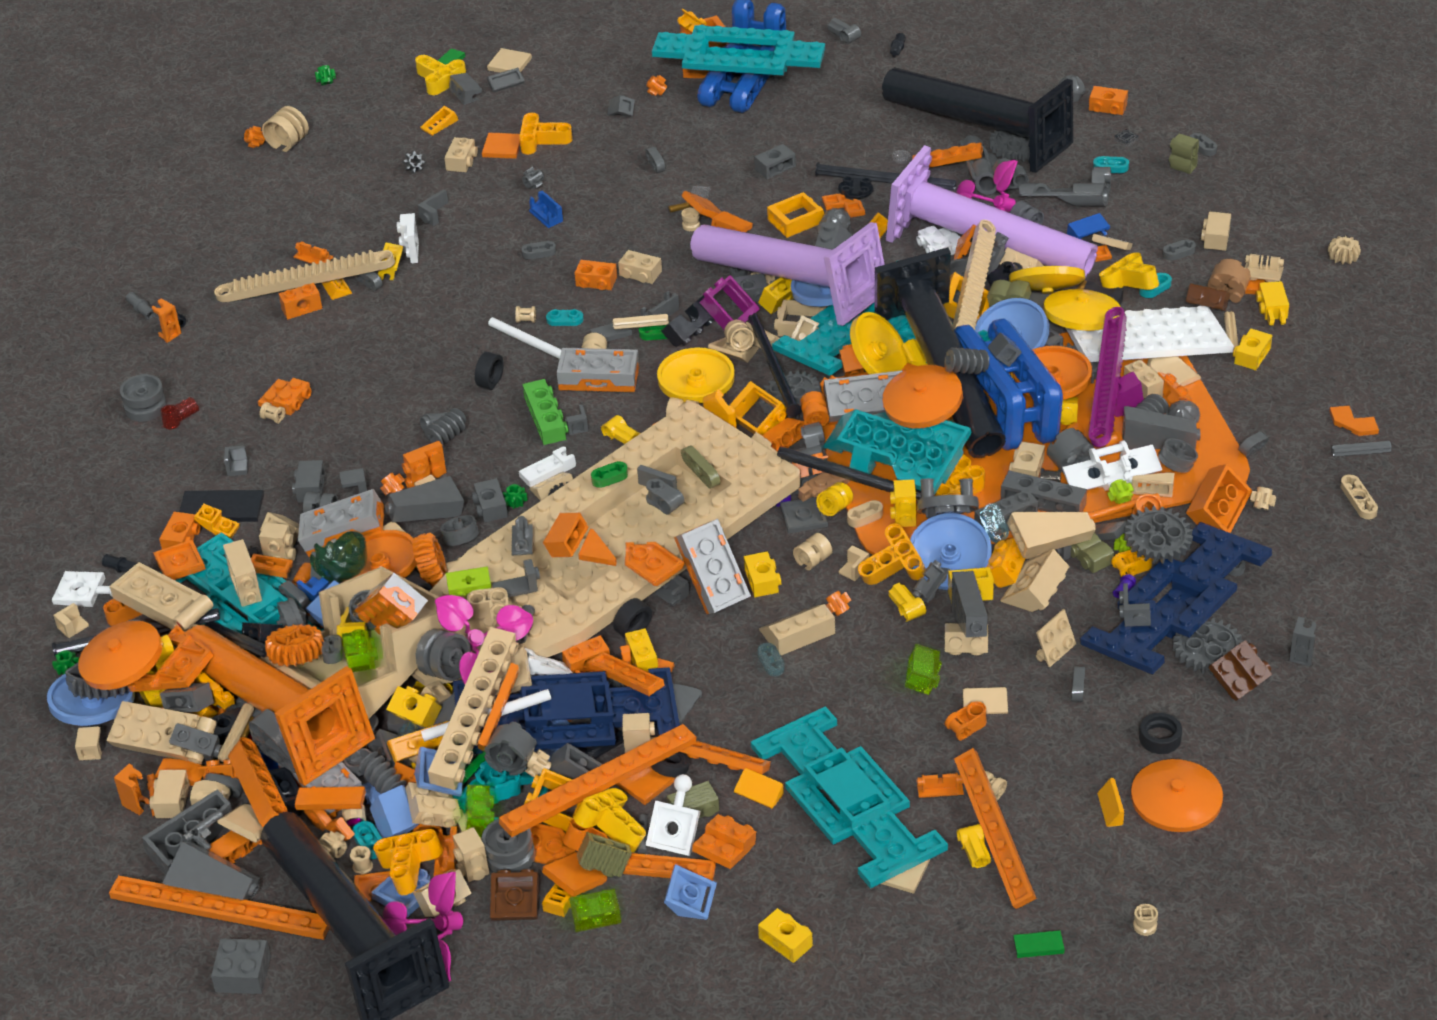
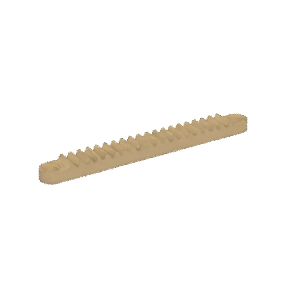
(304, 275)
(975, 275)

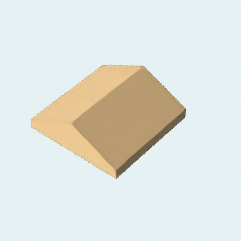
(729, 351)

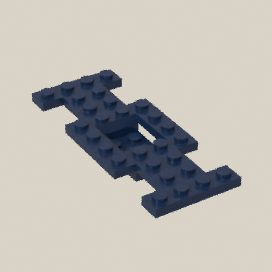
(1195, 597)
(586, 697)

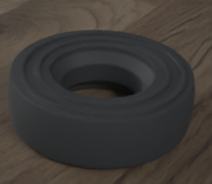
(673, 770)

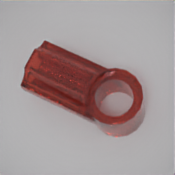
(173, 414)

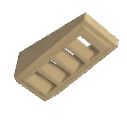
(1164, 480)

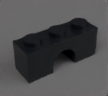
(680, 329)

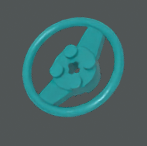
(501, 784)

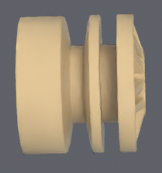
(285, 128)

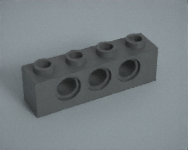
(1051, 495)

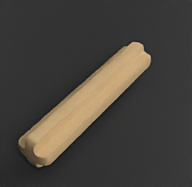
(640, 321)
(1230, 326)
(236, 731)

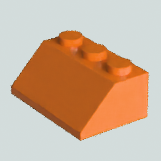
(1220, 499)

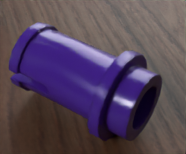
(1124, 579)

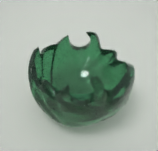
(341, 558)

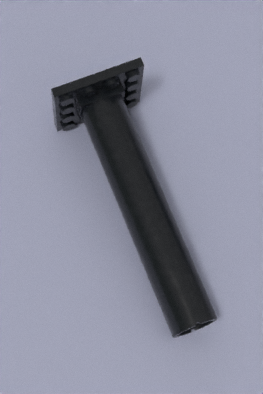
(1045, 122)
(918, 291)
(386, 969)

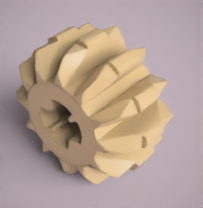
(1344, 250)

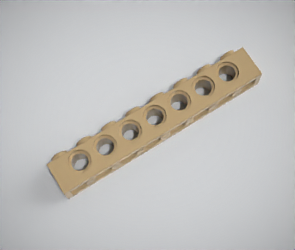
(449, 775)

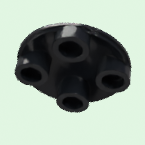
(855, 187)

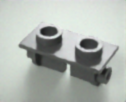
(522, 537)
(936, 576)

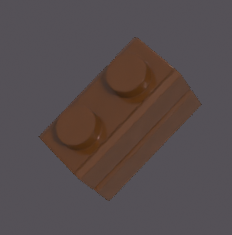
(1207, 297)

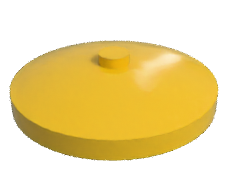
(1049, 277)
(1078, 309)
(877, 344)
(695, 373)

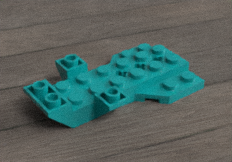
(910, 451)

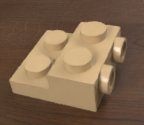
(432, 807)

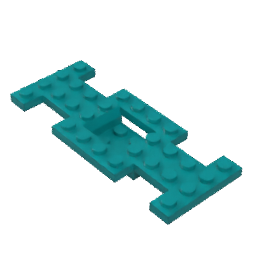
(823, 344)
(219, 587)
(860, 791)

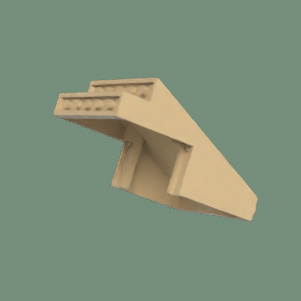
(394, 646)

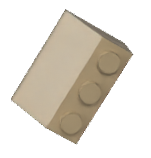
(1037, 582)
(800, 629)

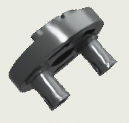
(936, 505)

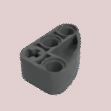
(269, 739)

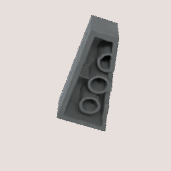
(166, 839)

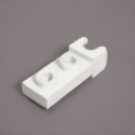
(548, 467)
(543, 665)

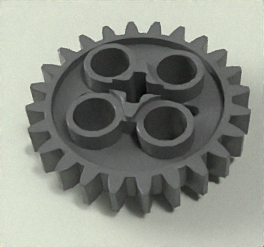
(1009, 145)
(799, 385)
(1158, 534)
(1206, 645)

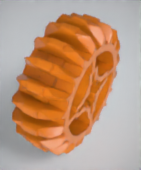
(429, 558)
(294, 645)

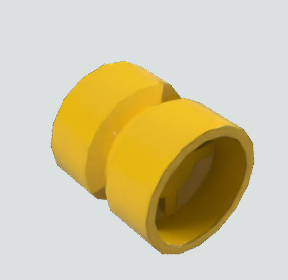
(834, 499)

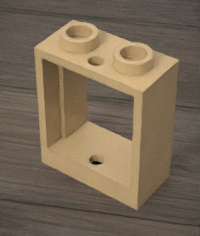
(792, 308)
(242, 573)

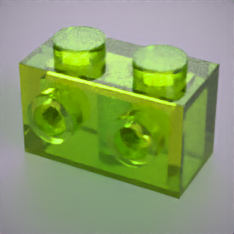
(359, 650)
(923, 669)
(477, 808)
(595, 910)

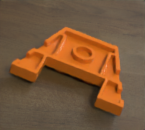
(180, 667)

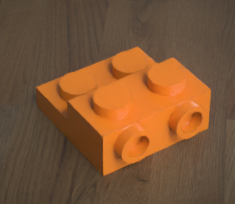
(287, 394)
(424, 462)
(725, 841)

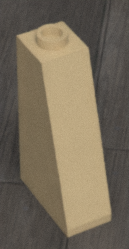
(1049, 530)

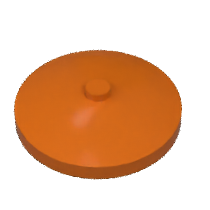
(1067, 366)
(922, 396)
(390, 550)
(120, 655)
(1176, 795)

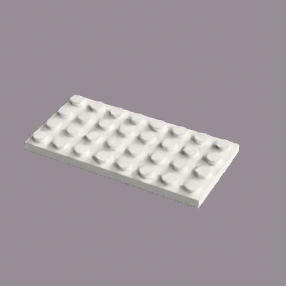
(1161, 334)

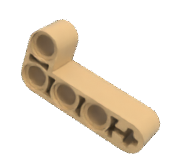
(488, 603)

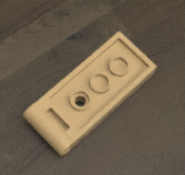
(160, 597)
(150, 729)

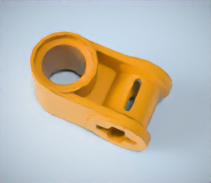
(1131, 563)

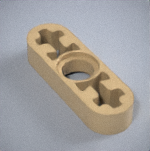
(1359, 490)

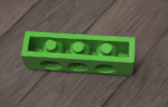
(545, 411)

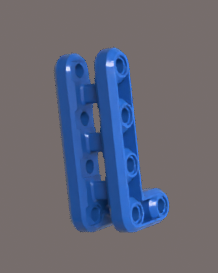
(749, 84)
(1009, 395)

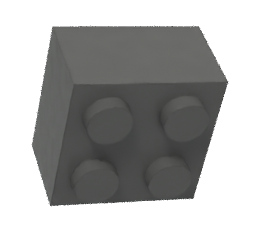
(241, 966)

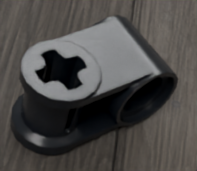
(1003, 271)

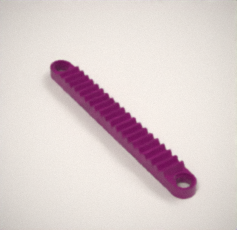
(1108, 377)

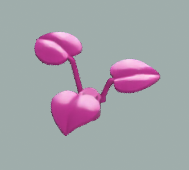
(1002, 178)
(455, 611)
(441, 894)

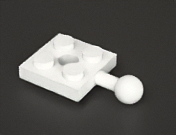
(90, 586)
(666, 813)

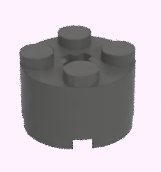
(1069, 448)
(509, 748)

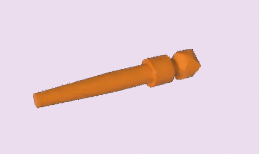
(150, 778)

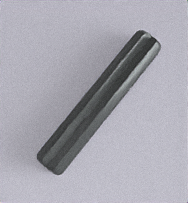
(1361, 448)

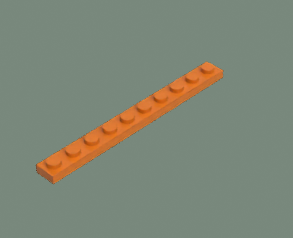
(596, 780)
(219, 907)

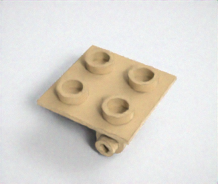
(1259, 271)
(1055, 639)

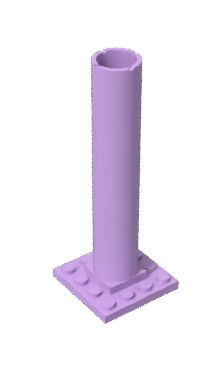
(915, 197)
(846, 269)

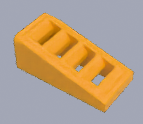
(447, 118)
(555, 907)

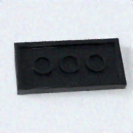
(234, 504)

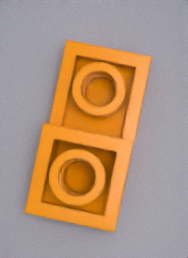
(214, 522)

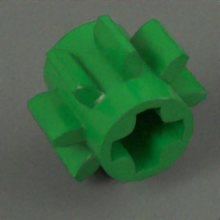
(325, 75)
(515, 496)
(65, 660)

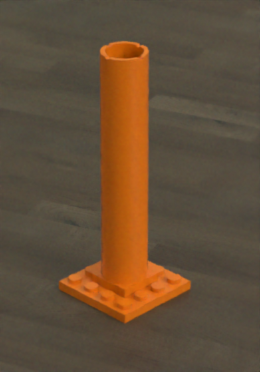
(316, 724)

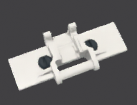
(1099, 474)

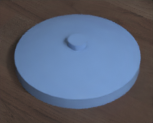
(811, 294)
(1024, 315)
(953, 541)
(82, 711)

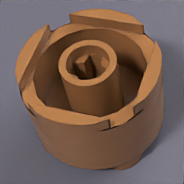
(1230, 277)

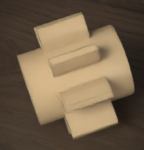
(1263, 498)
(537, 763)
(334, 844)

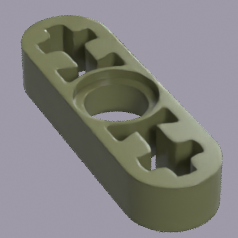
(700, 466)

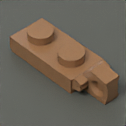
(818, 484)

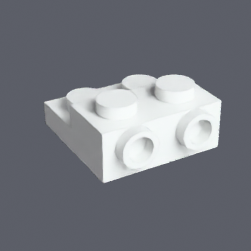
(409, 236)
(935, 239)

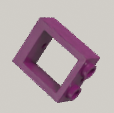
(738, 296)

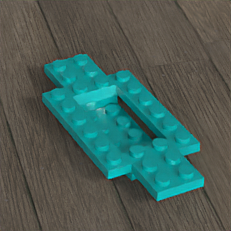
(698, 55)

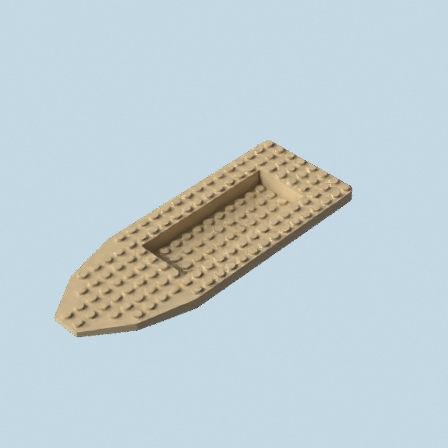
(584, 596)

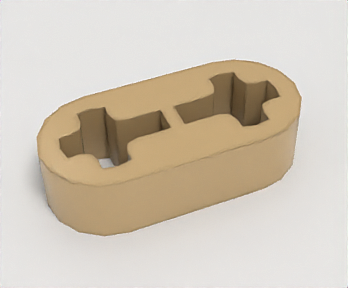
(865, 514)

